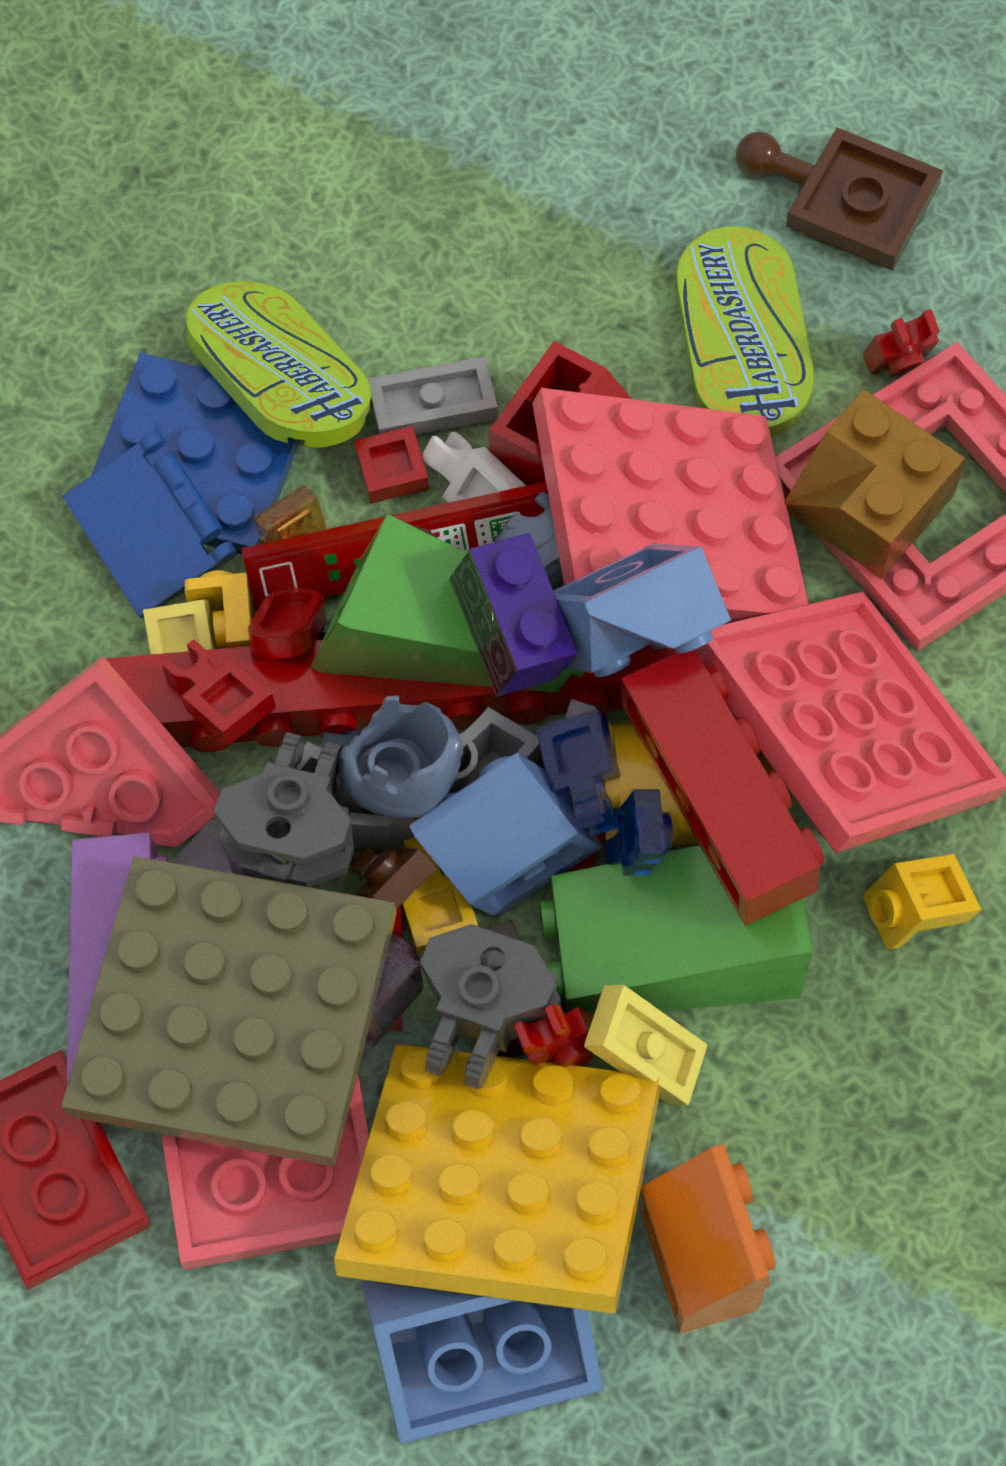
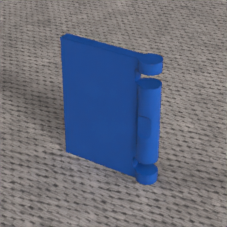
(148, 524)

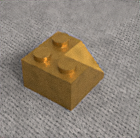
(874, 484)

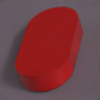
(287, 623)

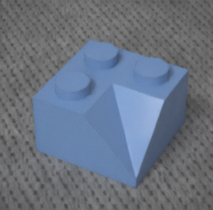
(643, 599)

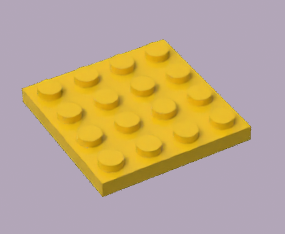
(503, 1184)

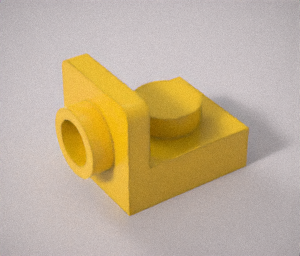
(229, 605)
(920, 898)

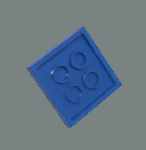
(211, 436)

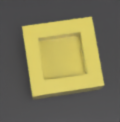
(176, 625)

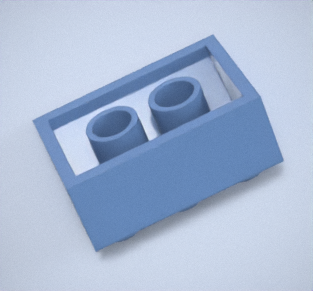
(474, 1356)

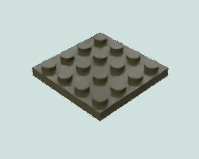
(231, 1011)

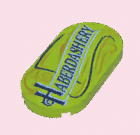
(744, 326)
(278, 363)

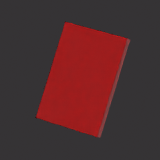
(57, 1178)

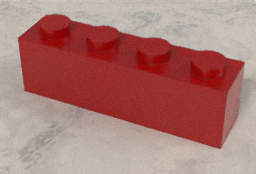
(721, 785)

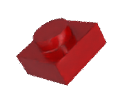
(391, 464)

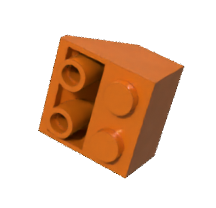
(705, 1240)

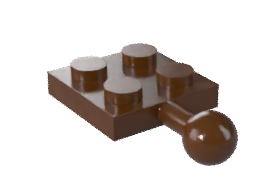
(853, 196)

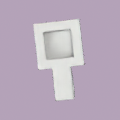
(467, 469)

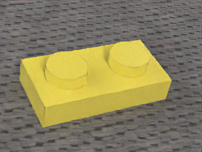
(645, 1043)

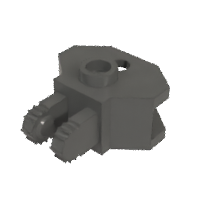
(288, 817)
(483, 995)

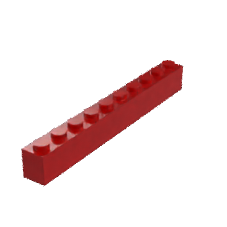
(336, 703)

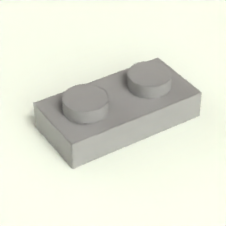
(434, 397)

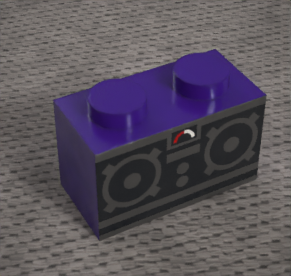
(513, 614)

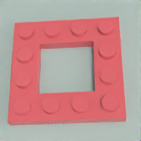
(935, 596)

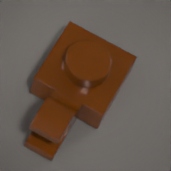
(391, 874)

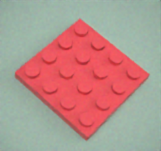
(669, 475)
(851, 720)

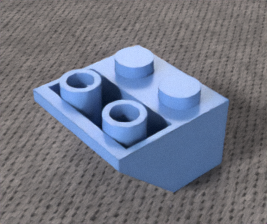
(504, 835)

